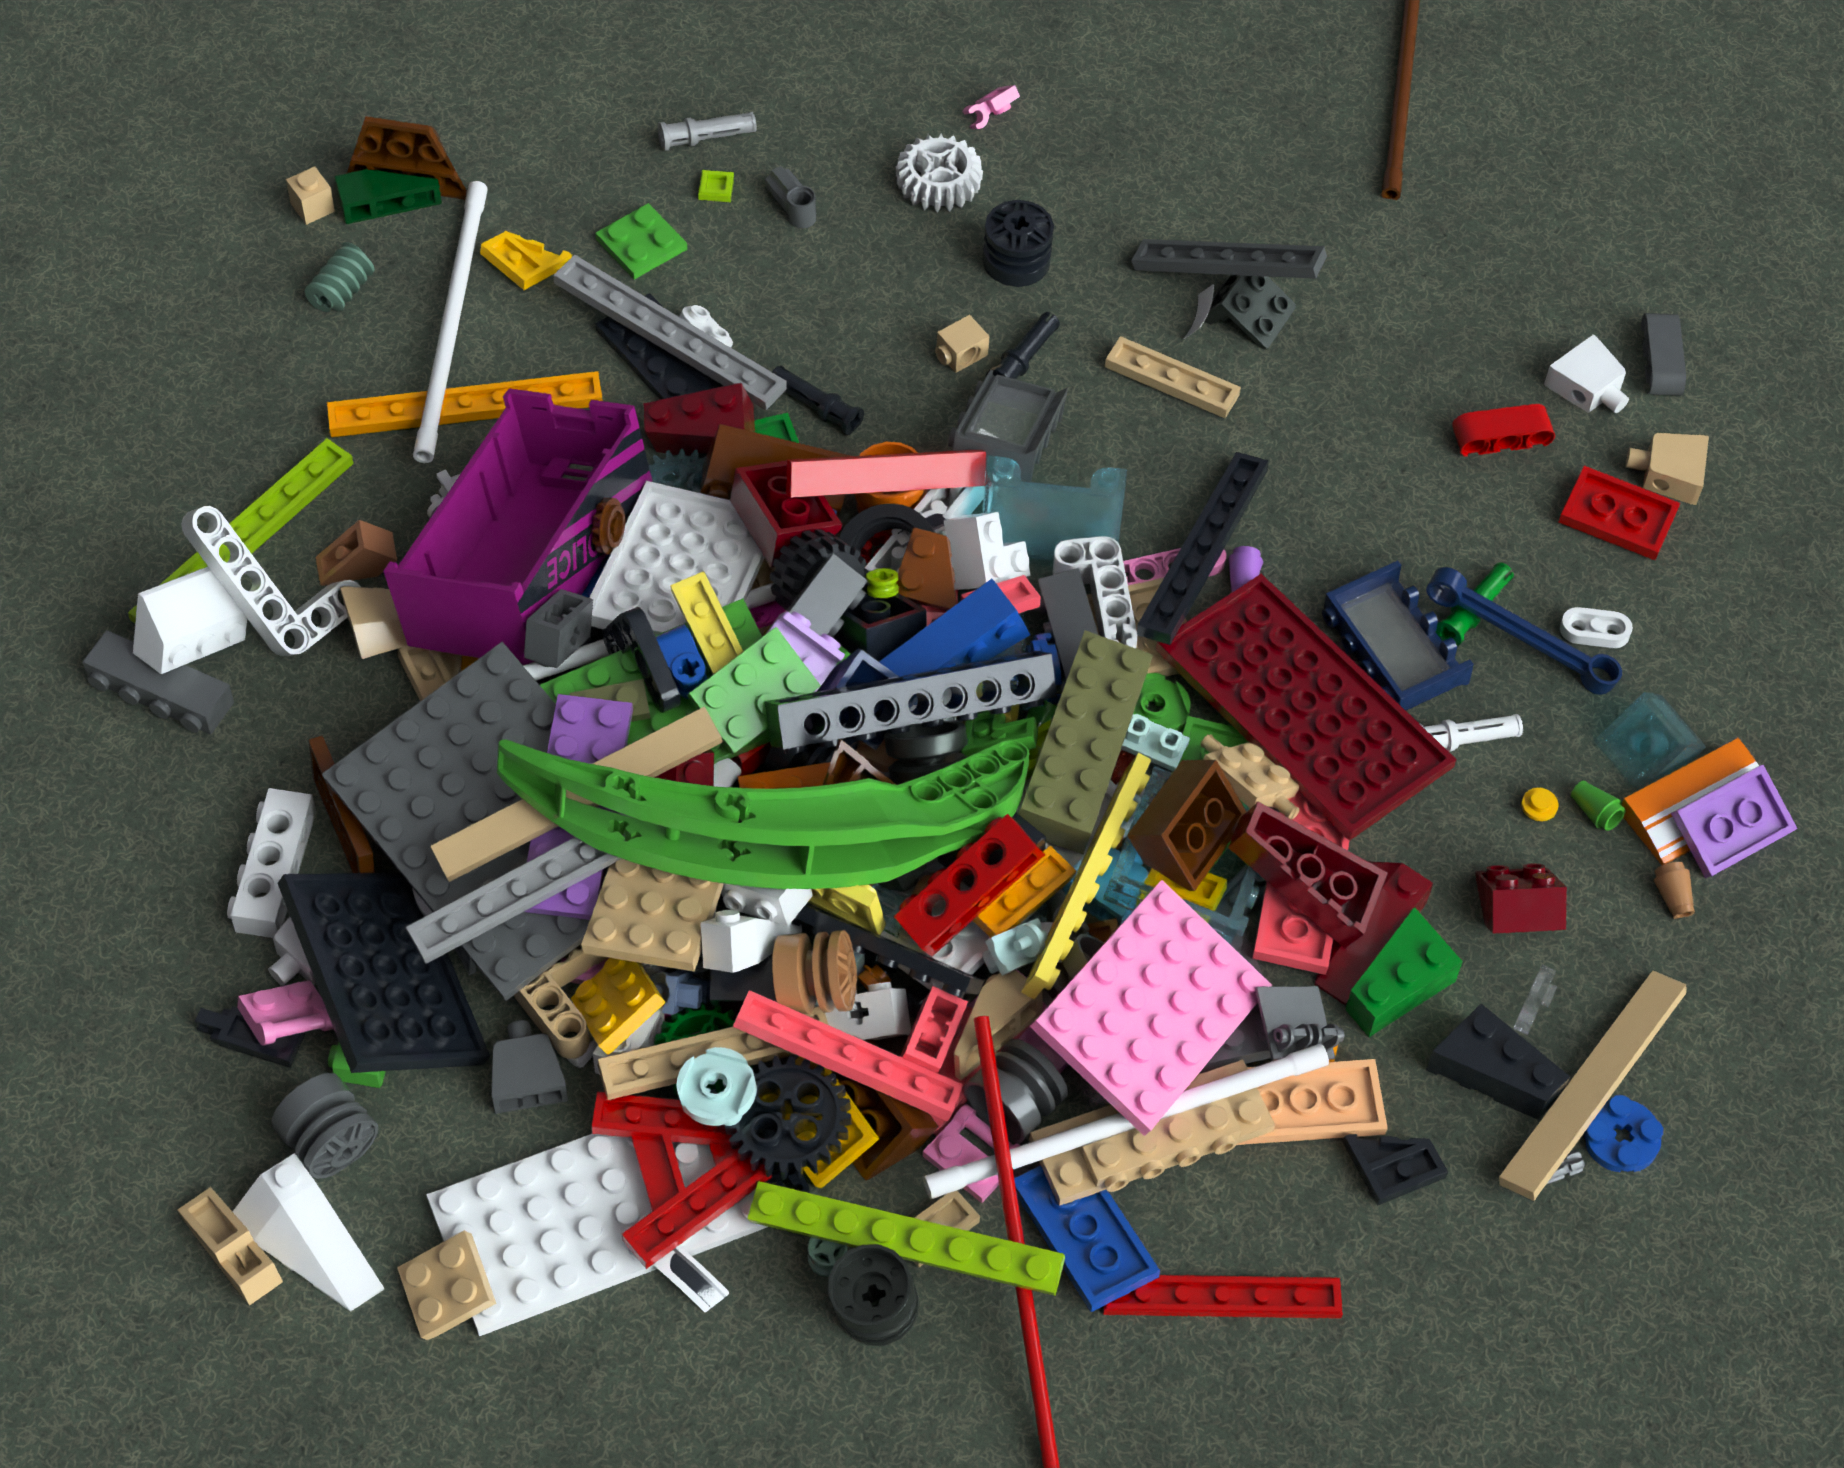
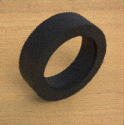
(882, 518)

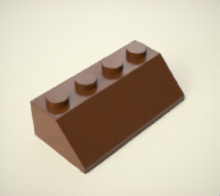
(743, 448)

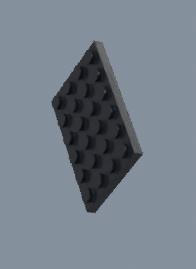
(372, 979)

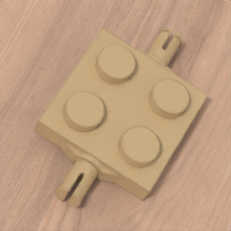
(1254, 775)

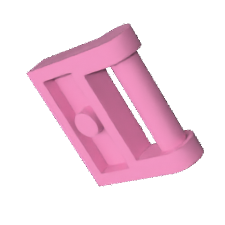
(284, 1011)
(953, 1149)

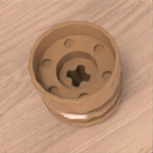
(815, 972)

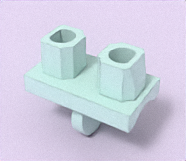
(1155, 742)
(1015, 947)

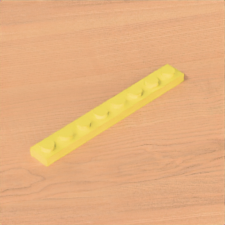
(1084, 886)

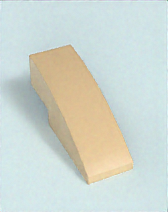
(230, 1245)

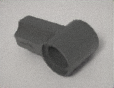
(793, 197)

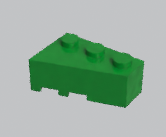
(1403, 975)

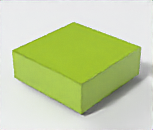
(716, 186)

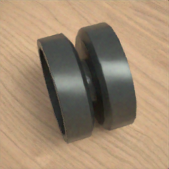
(924, 750)

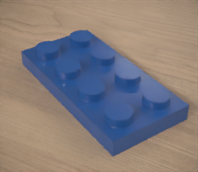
(1098, 1242)

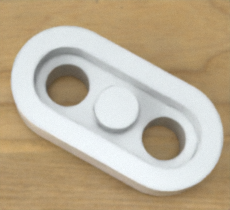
(701, 319)
(1595, 626)

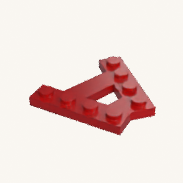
(675, 1209)

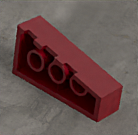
(1310, 871)

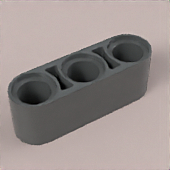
(1664, 354)

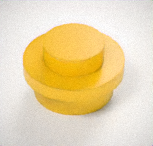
(1539, 804)

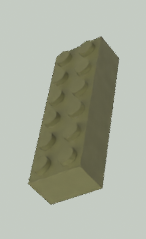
(1084, 740)

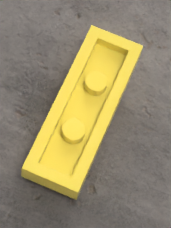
(706, 621)

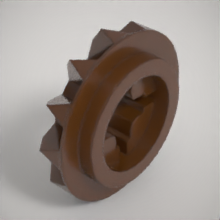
(608, 525)

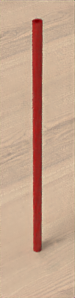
(1015, 1234)

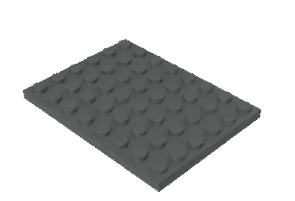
(438, 776)

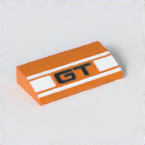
(1651, 807)

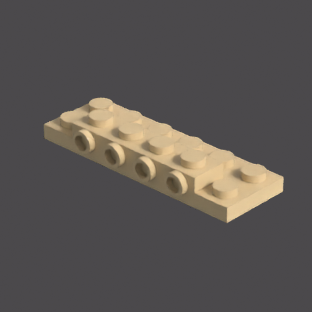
(1171, 1142)

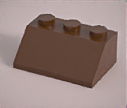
(1188, 823)
(897, 1124)

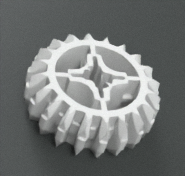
(940, 180)

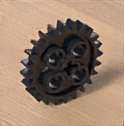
(784, 1149)

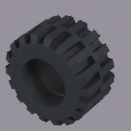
(803, 559)

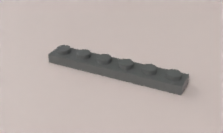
(1229, 258)

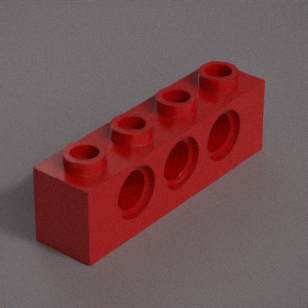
(990, 882)

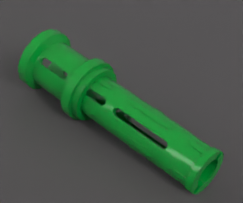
(1461, 619)

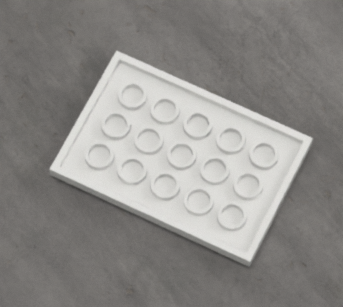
(669, 540)

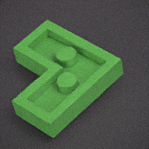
(992, 729)

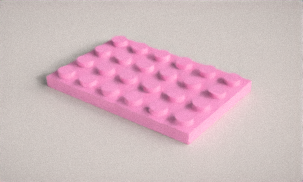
(1151, 1007)

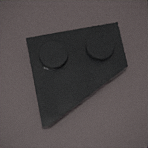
(1395, 1165)

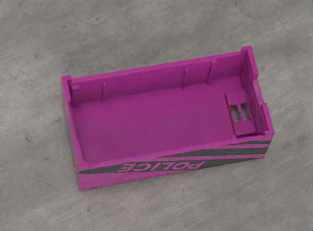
(516, 526)

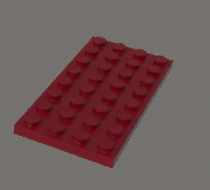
(1306, 706)

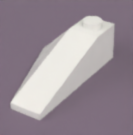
(303, 1232)

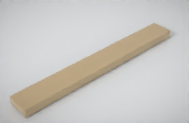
(523, 823)
(1592, 1086)

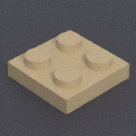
(446, 1285)

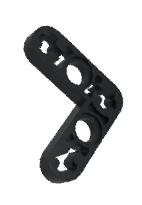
(633, 633)

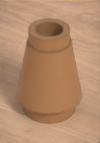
(1675, 888)

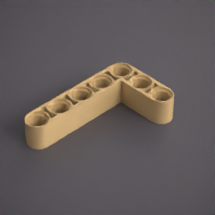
(565, 1016)

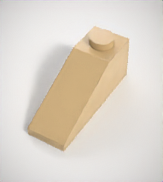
(1008, 1015)

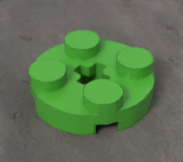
(1168, 695)

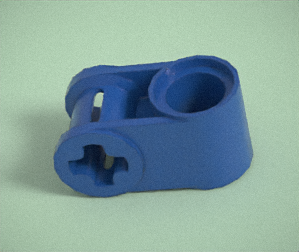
(682, 659)

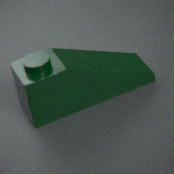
(380, 194)

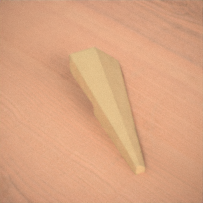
(373, 620)

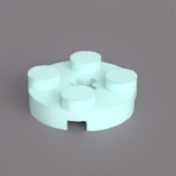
(725, 1106)

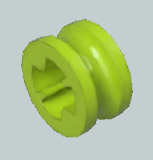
(882, 583)

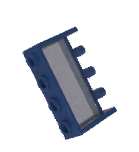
(1394, 638)

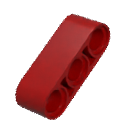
(1503, 428)

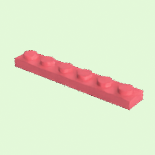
(848, 1055)

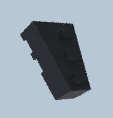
(1498, 1063)

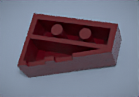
(693, 418)

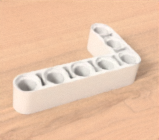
(262, 588)

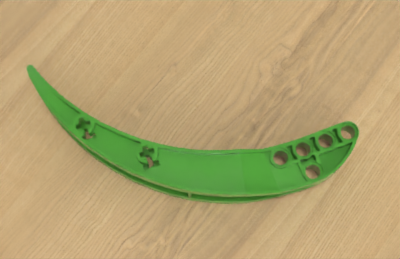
(786, 835)

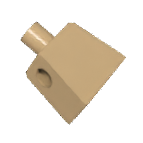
(1672, 465)

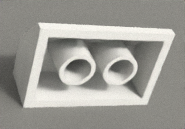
(186, 621)

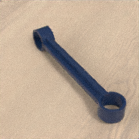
(1522, 629)

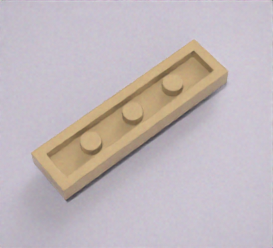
(1172, 377)

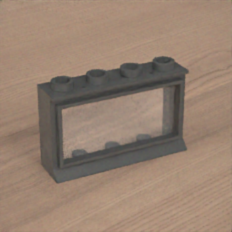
(1009, 421)

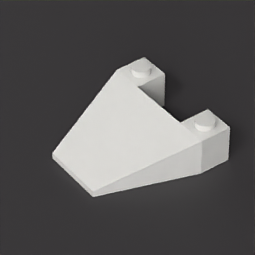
(739, 941)

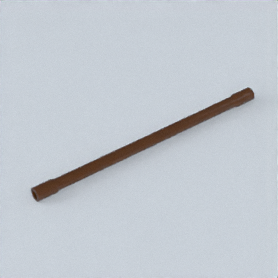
(1393, 174)

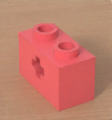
(934, 1029)

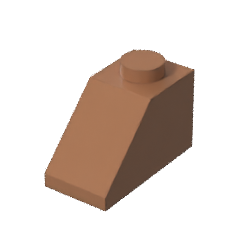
(356, 554)

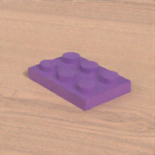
(1734, 821)

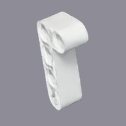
(1114, 601)

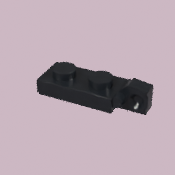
(234, 1033)

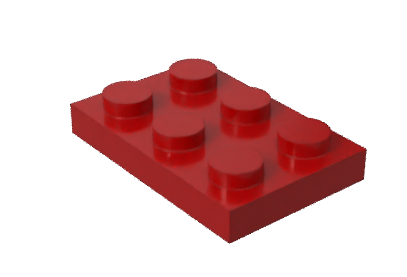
(1619, 512)

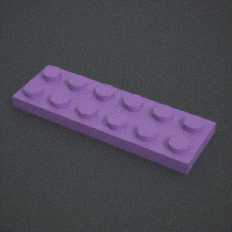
(581, 732)

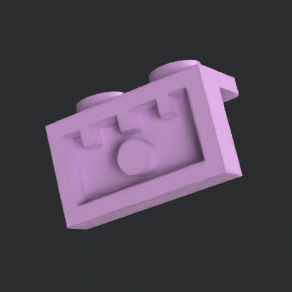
(816, 651)

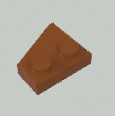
(927, 571)

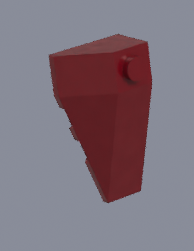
(1399, 895)

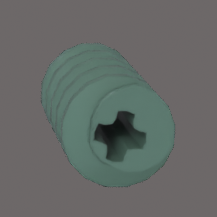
(339, 278)

